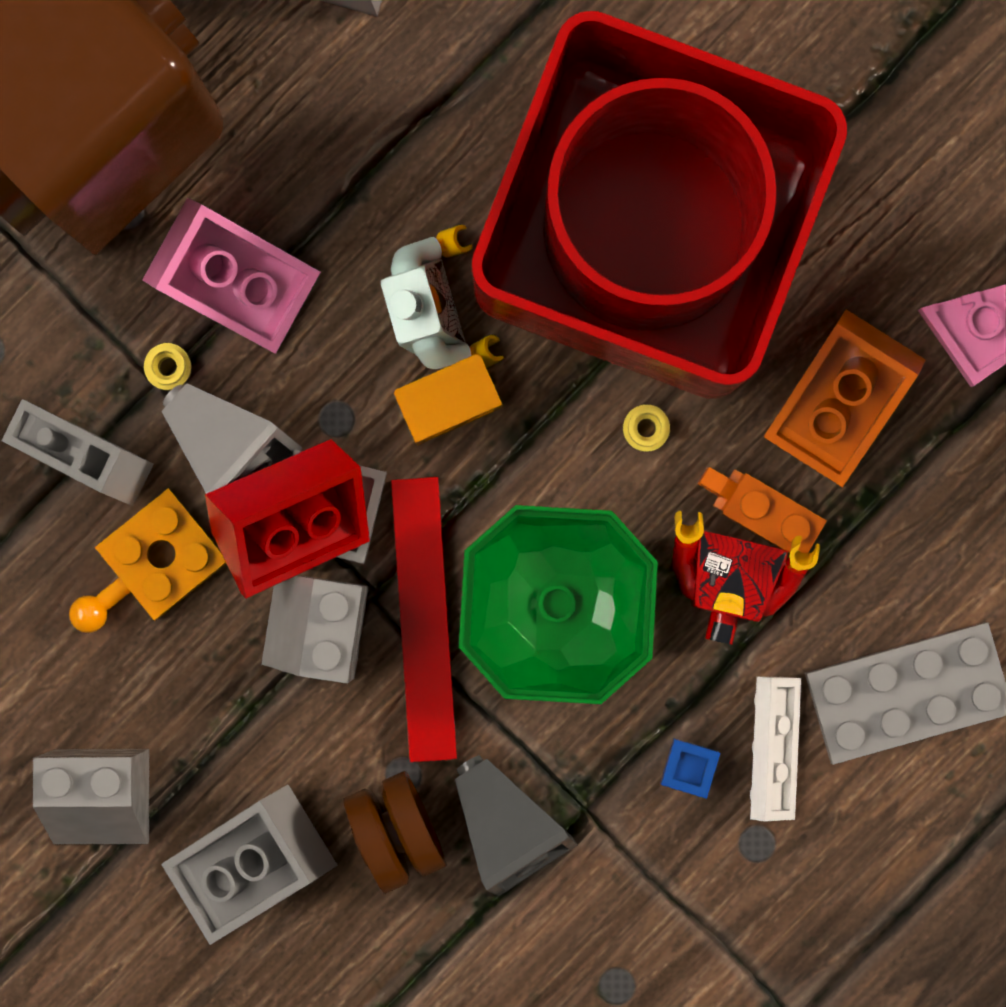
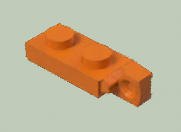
(762, 509)

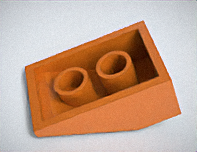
(845, 398)

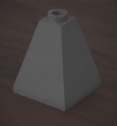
(506, 827)

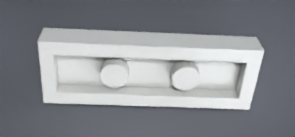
(775, 748)

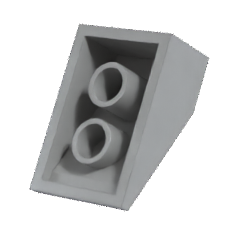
(249, 864)

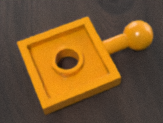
(128, 556)

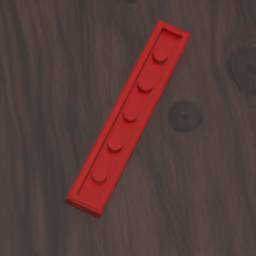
(424, 619)

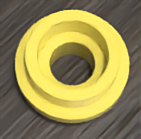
(157, 356)
(657, 417)

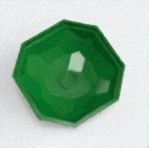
(558, 604)

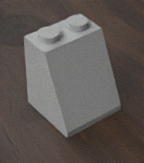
(315, 628)
(93, 795)

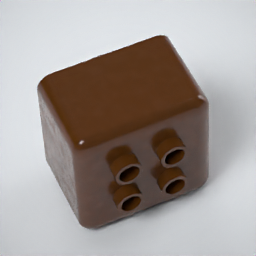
(96, 112)

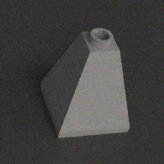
(222, 438)

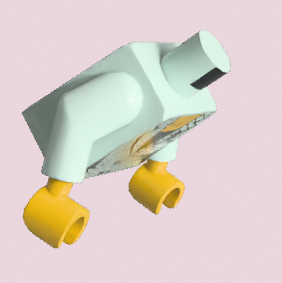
(424, 307)

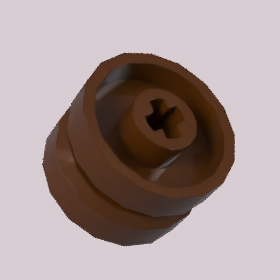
(387, 835)

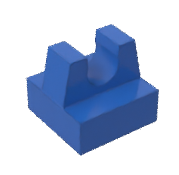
(690, 768)

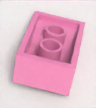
(231, 275)

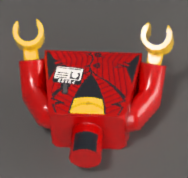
(735, 576)

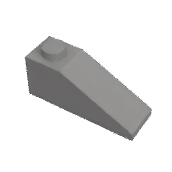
(77, 453)

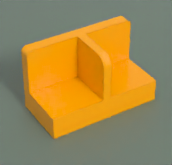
(448, 399)

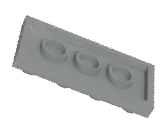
(908, 693)

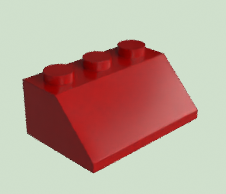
(289, 517)

